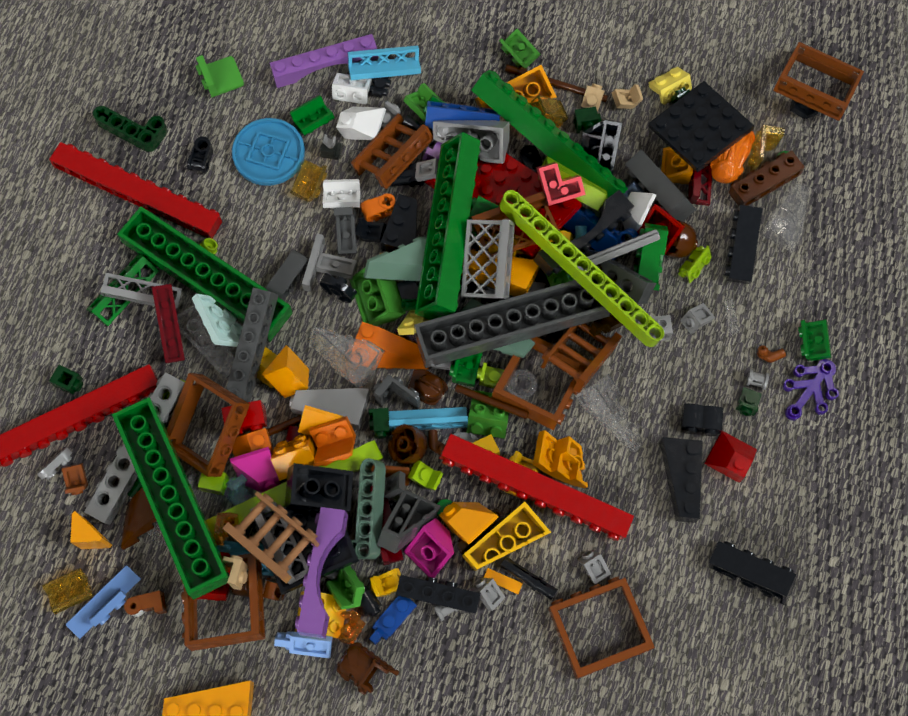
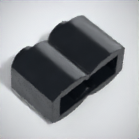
(701, 419)

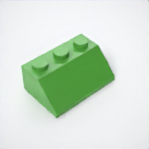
(377, 299)

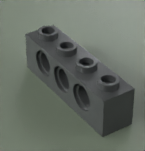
(642, 286)

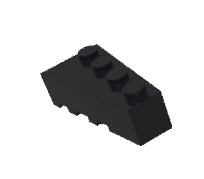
(743, 244)
(683, 471)
(753, 571)

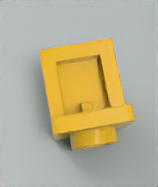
(385, 583)

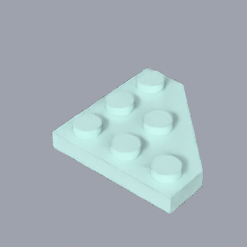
(218, 322)

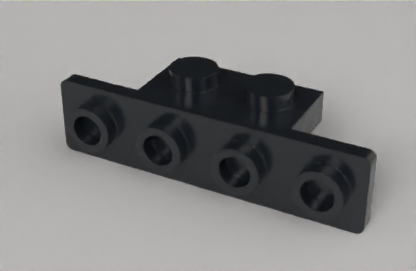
(437, 593)

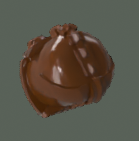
(362, 666)

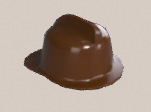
(428, 385)

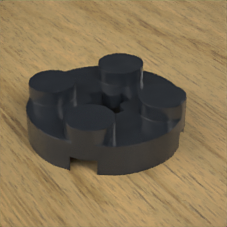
(338, 287)

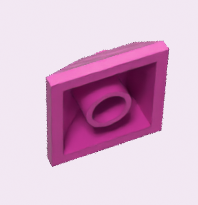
(257, 469)
(431, 548)

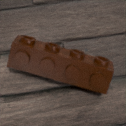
(766, 179)

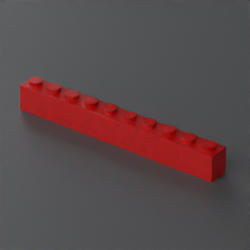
(136, 190)
(76, 414)
(536, 487)

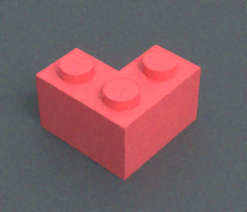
(555, 188)

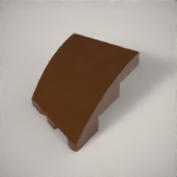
(138, 519)

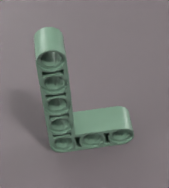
(375, 517)

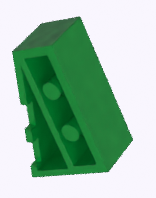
(651, 255)

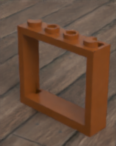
(810, 96)
(536, 413)
(182, 417)
(578, 597)
(257, 632)

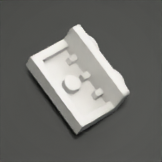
(341, 193)

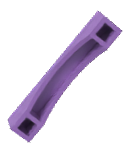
(296, 67)
(313, 617)

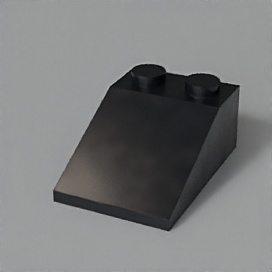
(318, 487)

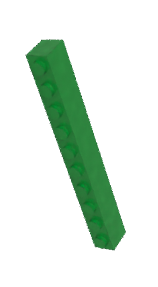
(543, 132)

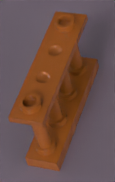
(401, 159)
(591, 367)

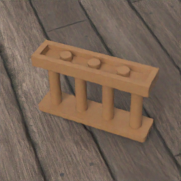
(265, 557)

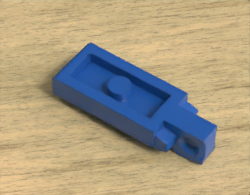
(392, 618)

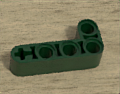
(127, 126)

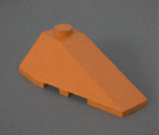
(397, 350)

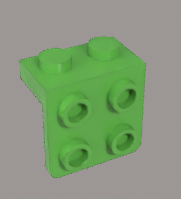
(219, 75)
(487, 419)

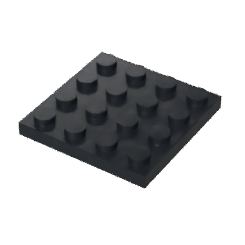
(701, 126)
(339, 557)

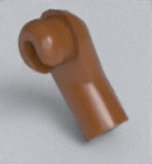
(764, 354)

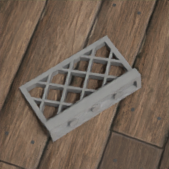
(503, 256)

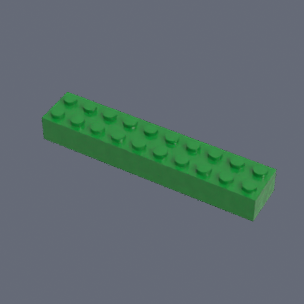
(447, 227)
(195, 266)
(171, 498)

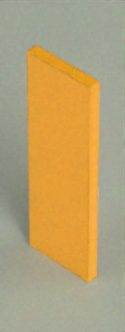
(504, 581)

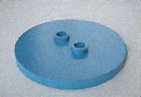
(268, 151)

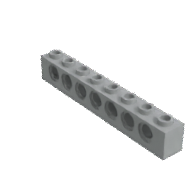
(128, 477)

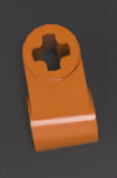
(376, 208)

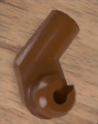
(435, 445)

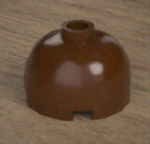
(684, 243)
(407, 444)

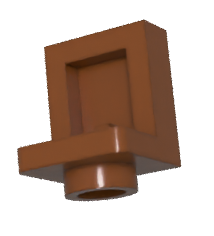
(74, 479)

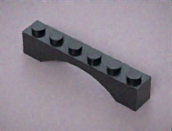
(613, 210)

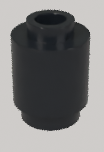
(369, 603)

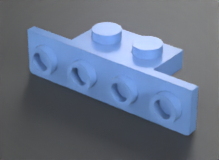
(109, 597)

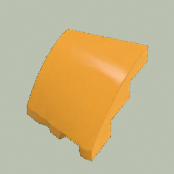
(560, 459)

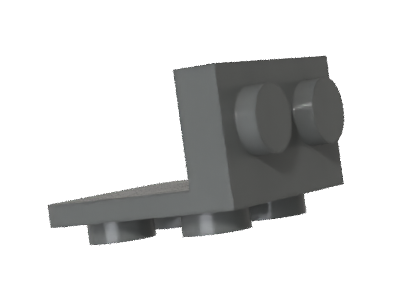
(390, 384)

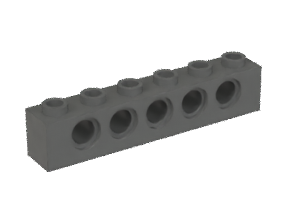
(252, 343)

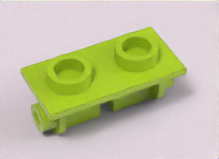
(700, 257)

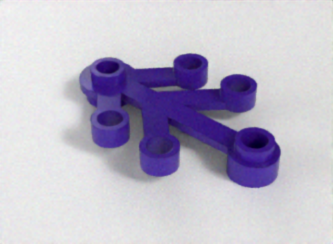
(812, 387)

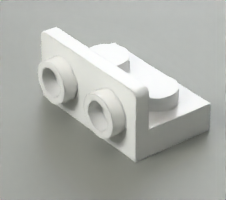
(350, 90)

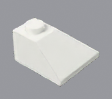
(360, 122)
(642, 204)

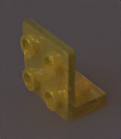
(765, 140)

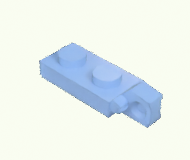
(304, 644)

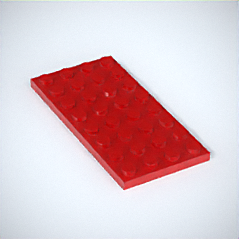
(495, 179)

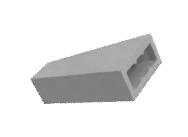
(344, 402)

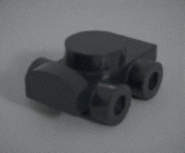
(379, 88)

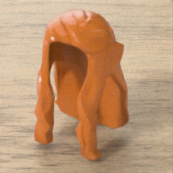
(729, 164)

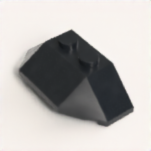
(603, 142)

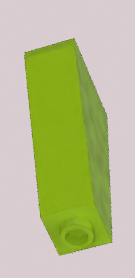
(594, 196)

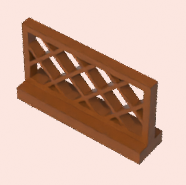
(537, 200)

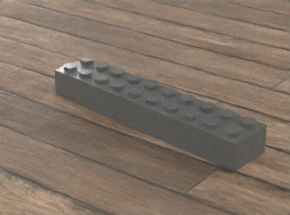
(506, 322)

